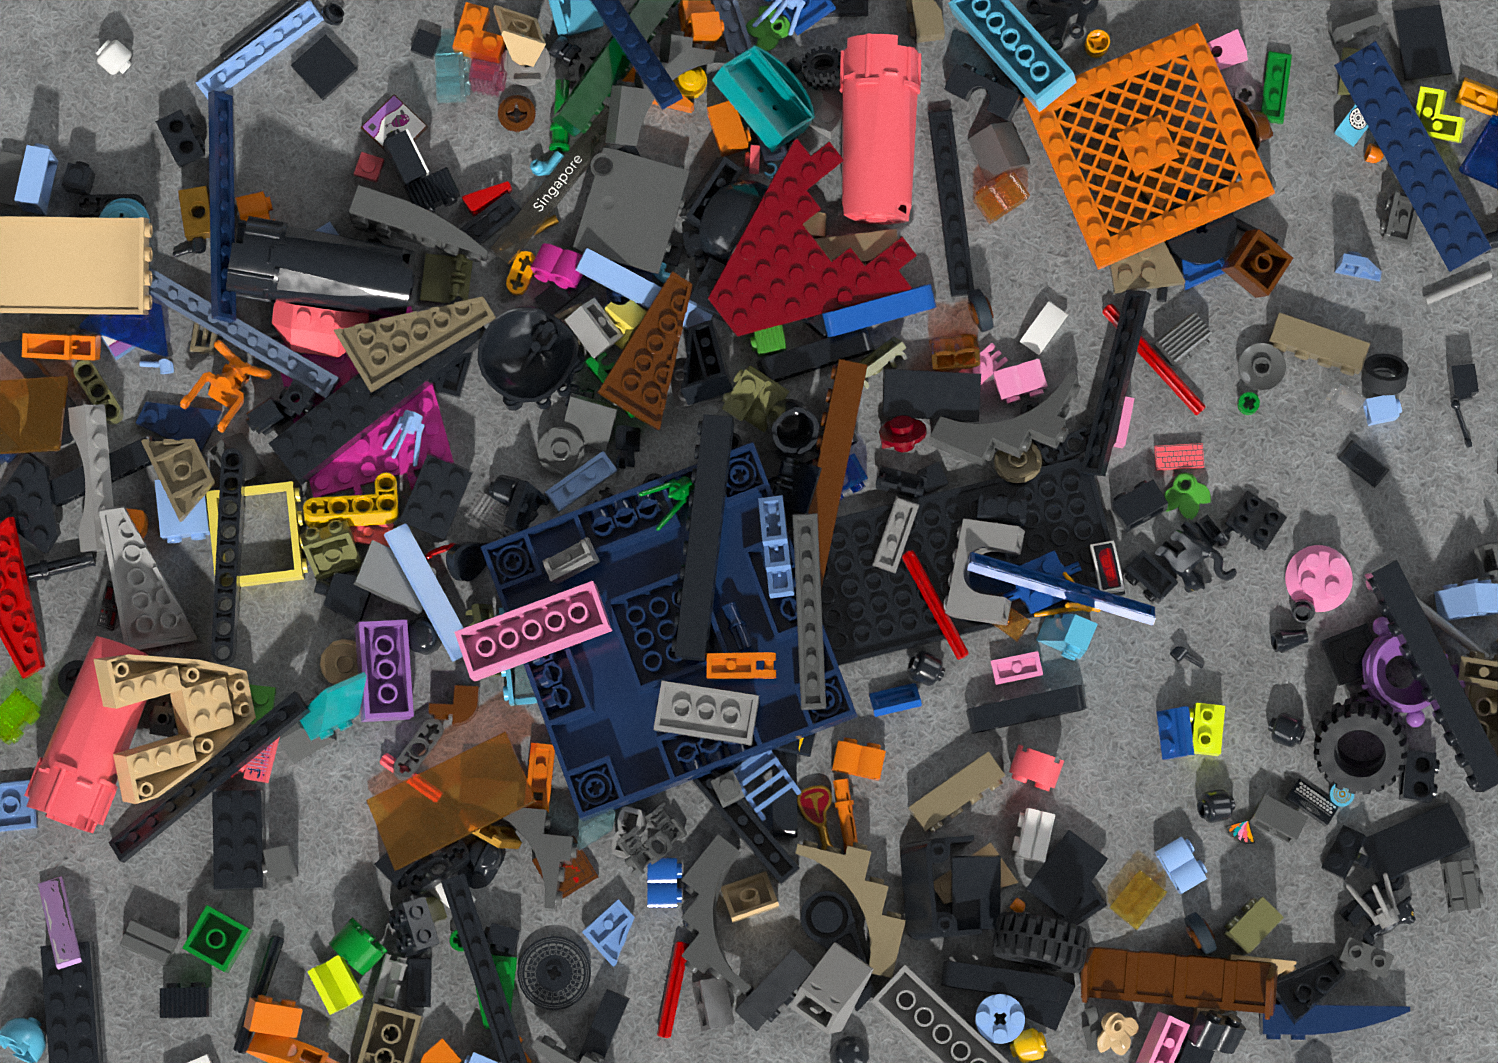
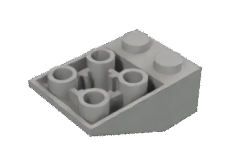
(832, 989)

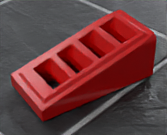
(481, 199)

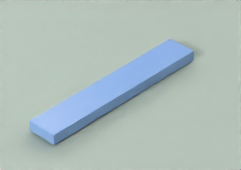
(261, 49)
(631, 285)
(426, 587)

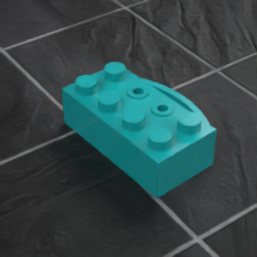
(779, 89)

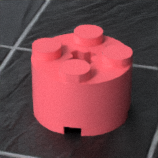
(1035, 767)

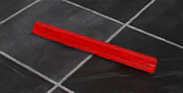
(935, 604)

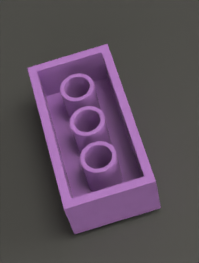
(385, 659)

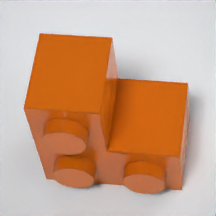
(700, 21)
(474, 39)

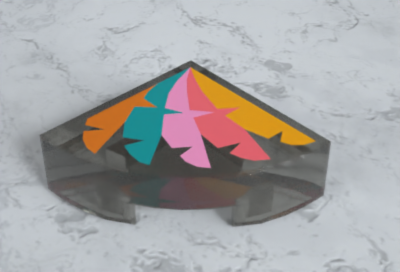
(1241, 832)

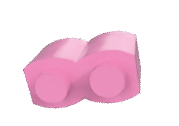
(1020, 381)

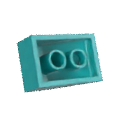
(335, 708)

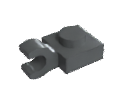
(1093, 1030)

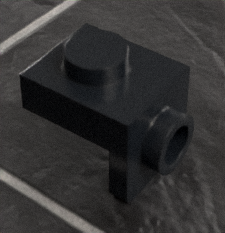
(1212, 532)

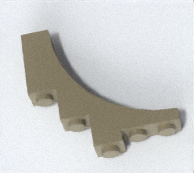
(851, 867)

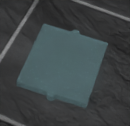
(596, 829)

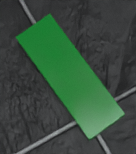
(1276, 86)

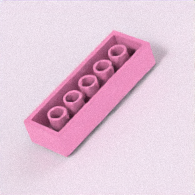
(533, 631)

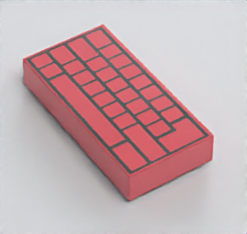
(1179, 457)

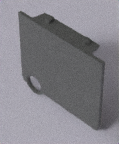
(632, 210)

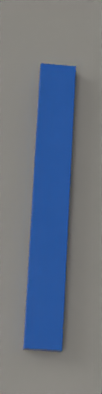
(1061, 588)

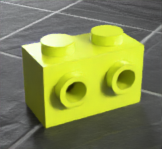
(1207, 728)

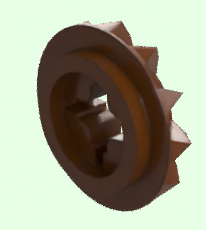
(524, 105)

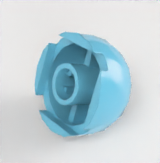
(24, 1038)

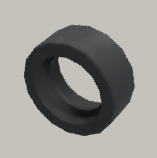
(1385, 363)

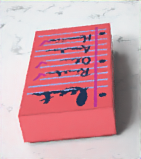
(260, 766)

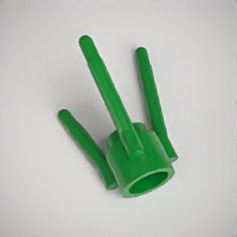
(679, 490)

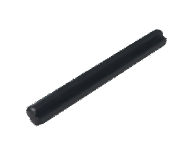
(260, 988)

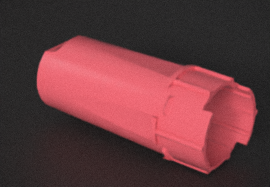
(878, 127)
(78, 768)

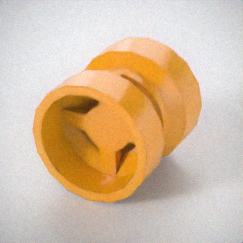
(1098, 39)

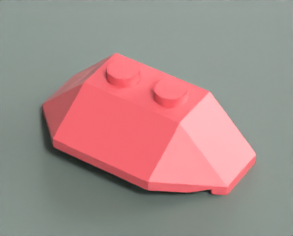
(312, 327)

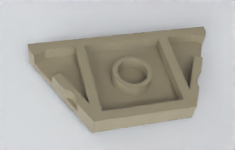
(180, 472)

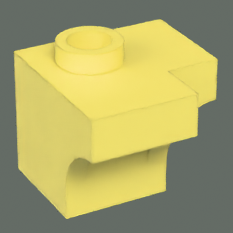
(626, 318)

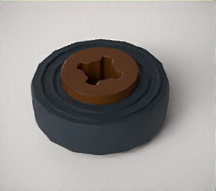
(980, 310)
(1200, 933)

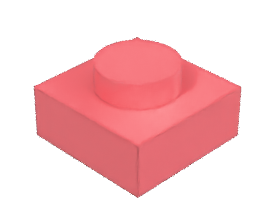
(752, 159)
(369, 167)

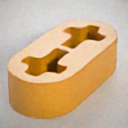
(516, 271)

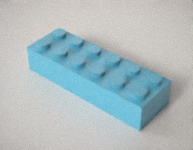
(1015, 48)

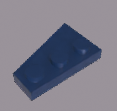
(179, 423)

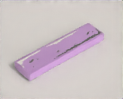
(59, 922)

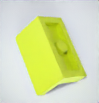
(335, 984)

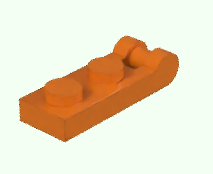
(740, 665)
(541, 773)

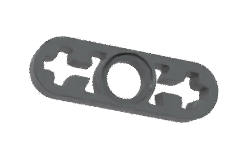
(402, 759)

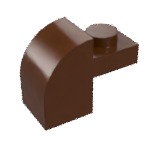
(463, 708)

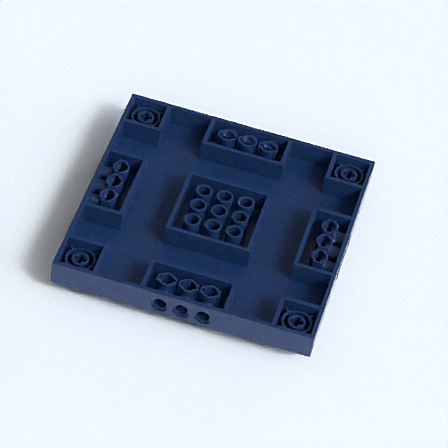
(606, 690)

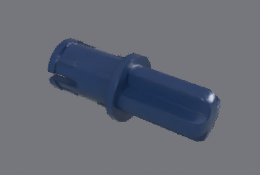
(736, 626)

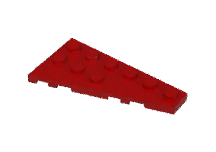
(17, 614)

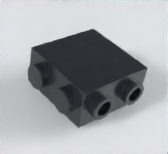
(413, 926)

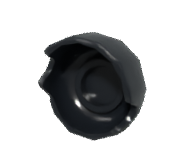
(423, 636)
(849, 1050)

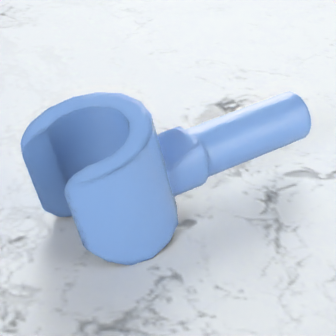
(165, 365)

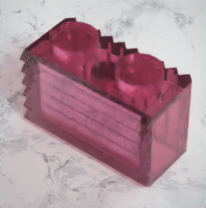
(487, 77)

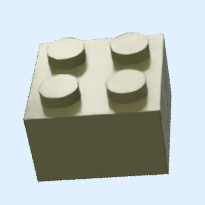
(1252, 925)

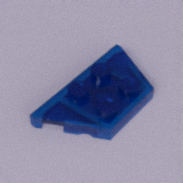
(139, 331)

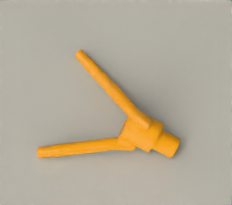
(1069, 607)

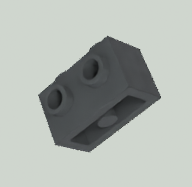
(279, 865)

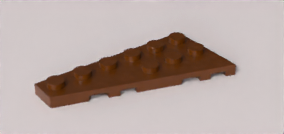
(647, 363)

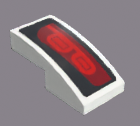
(1107, 567)

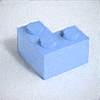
(1469, 600)

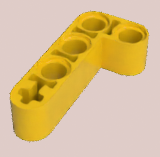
(352, 504)

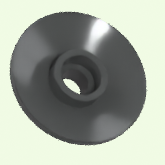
(1269, 357)

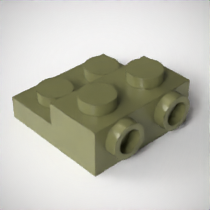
(753, 397)
(331, 549)

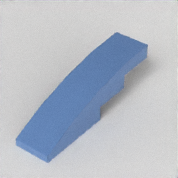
(776, 546)

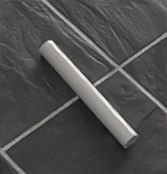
(1458, 286)

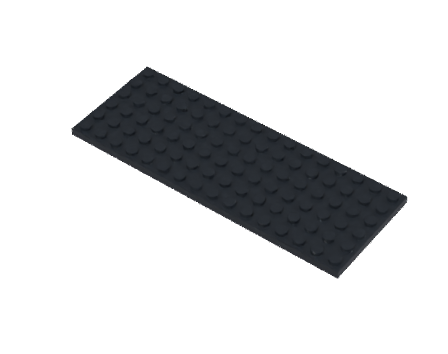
(883, 612)

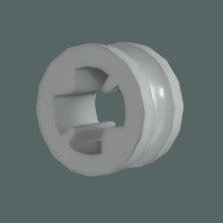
(1248, 89)

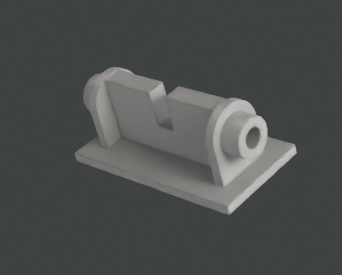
(387, 984)

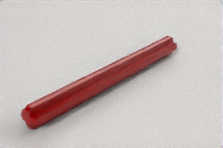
(1160, 366)

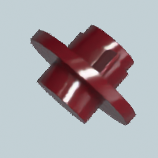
(902, 433)

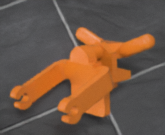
(226, 386)

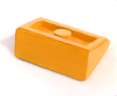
(1478, 97)

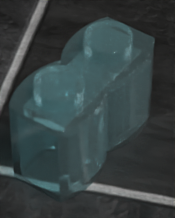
(450, 77)

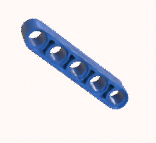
(879, 310)

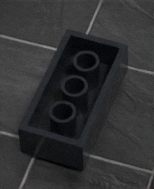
(238, 839)

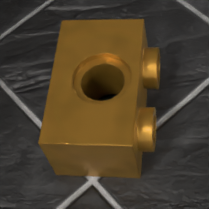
(190, 201)

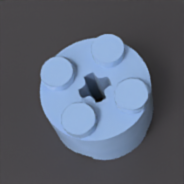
(1014, 1018)

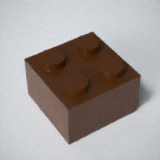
(1257, 263)

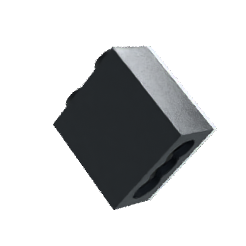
(405, 156)

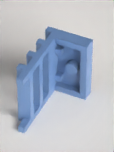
(753, 767)

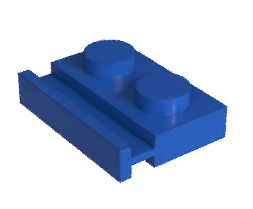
(1175, 733)

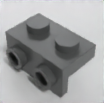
(1355, 24)
(1400, 220)
(1365, 957)

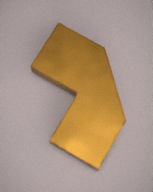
(499, 836)

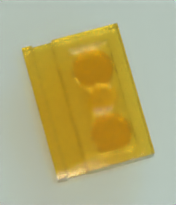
(1138, 900)

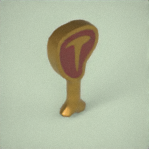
(813, 806)

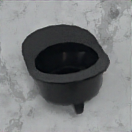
(483, 863)

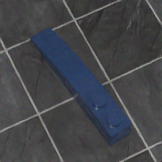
(1326, 1020)

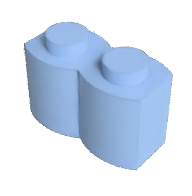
(1181, 864)

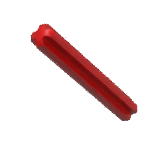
(672, 991)

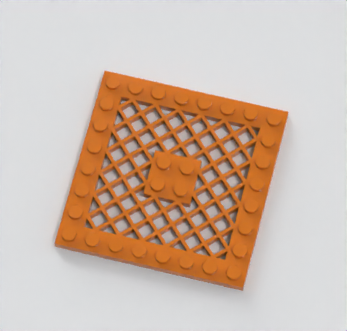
(1150, 147)

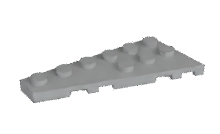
(143, 598)

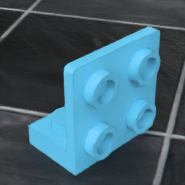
(574, 16)

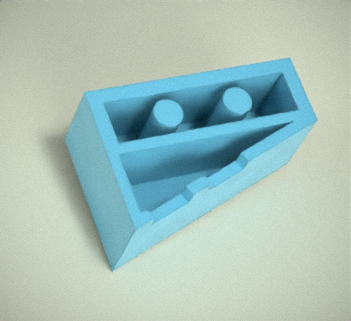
(1069, 634)

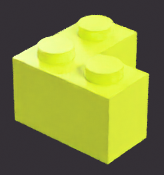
(1430, 111)

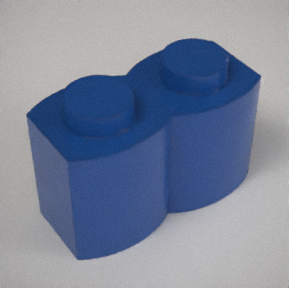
(662, 883)

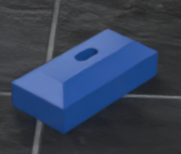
(895, 699)

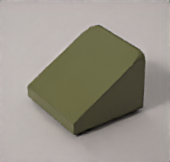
(436, 909)

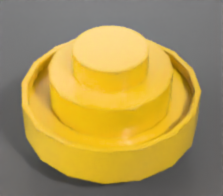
(692, 83)

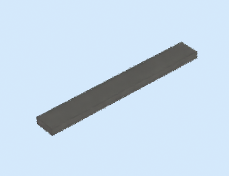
(809, 611)

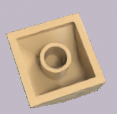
(520, 35)

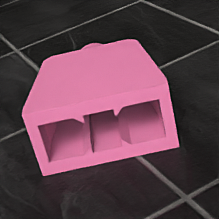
(1231, 50)

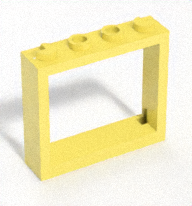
(295, 520)

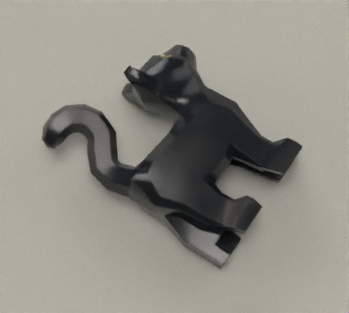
(1194, 551)
(1354, 911)

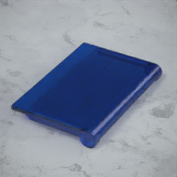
(1483, 157)

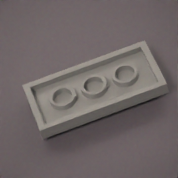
(706, 713)

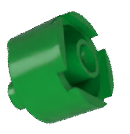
(357, 946)

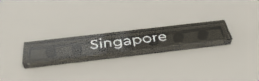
(552, 190)

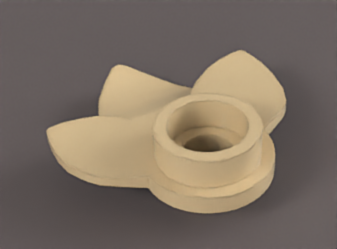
(1116, 1033)

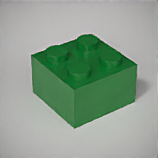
(217, 939)

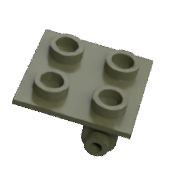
(446, 278)

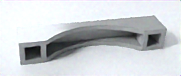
(90, 433)

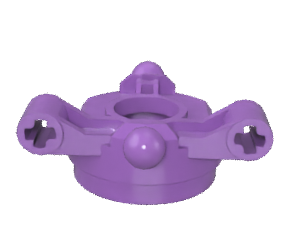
(1374, 663)

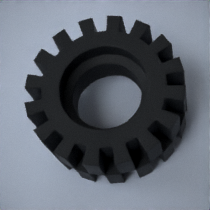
(820, 58)

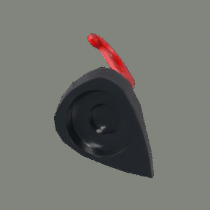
(463, 560)

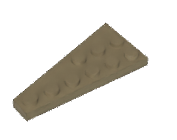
(1144, 269)
(403, 341)

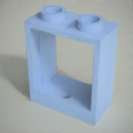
(36, 179)

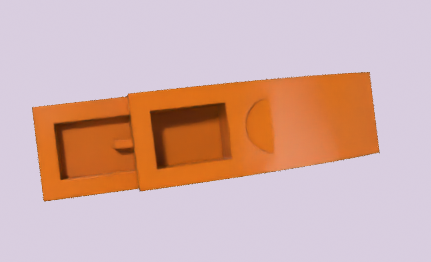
(285, 1050)

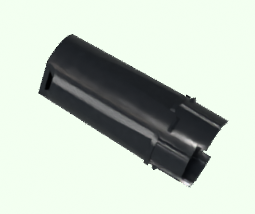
(318, 269)

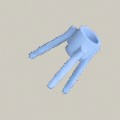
(785, 3)
(409, 424)

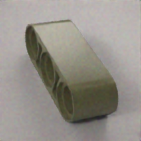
(95, 381)

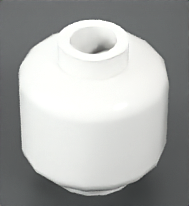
(114, 57)

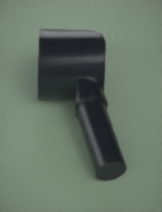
(794, 65)
(198, 247)
(1180, 653)

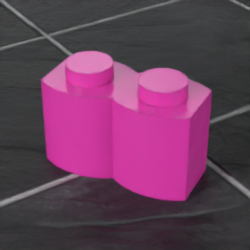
(557, 266)

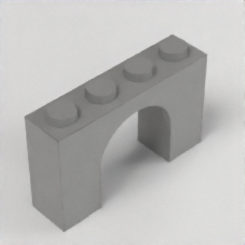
(980, 538)

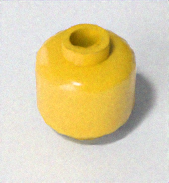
(1029, 1045)

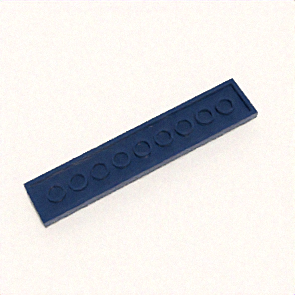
(1413, 156)

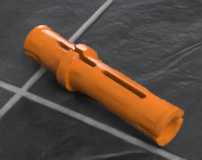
(845, 811)

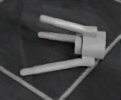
(1386, 914)

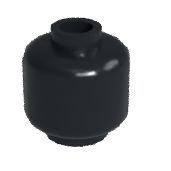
(503, 489)
(926, 668)
(1287, 730)
(1215, 806)

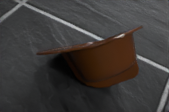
(1255, 123)

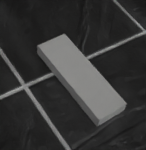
(895, 535)

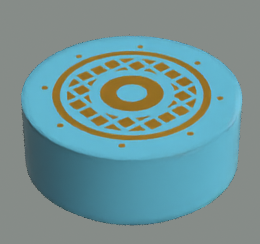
(1339, 797)

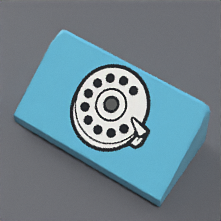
(1352, 127)

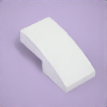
(1044, 328)

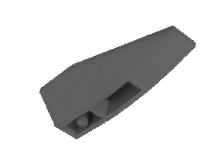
(410, 223)

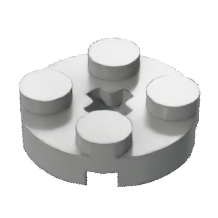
(527, 75)

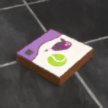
(393, 116)

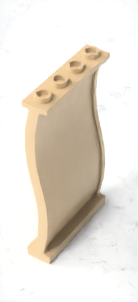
(75, 265)

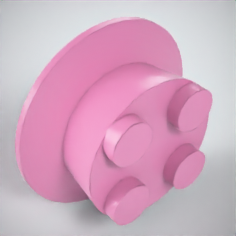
(1319, 576)

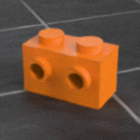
(728, 129)
(273, 1017)

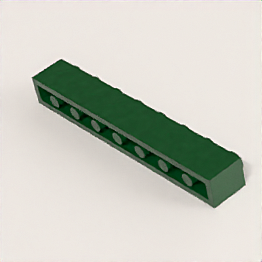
(607, 69)

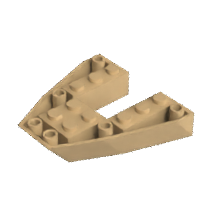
(209, 710)

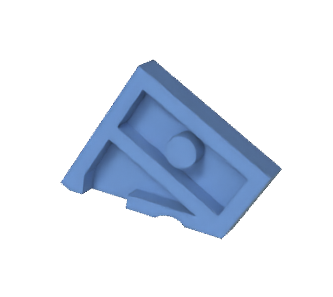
(1357, 266)
(610, 930)

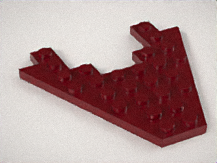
(781, 270)

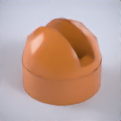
(1373, 153)

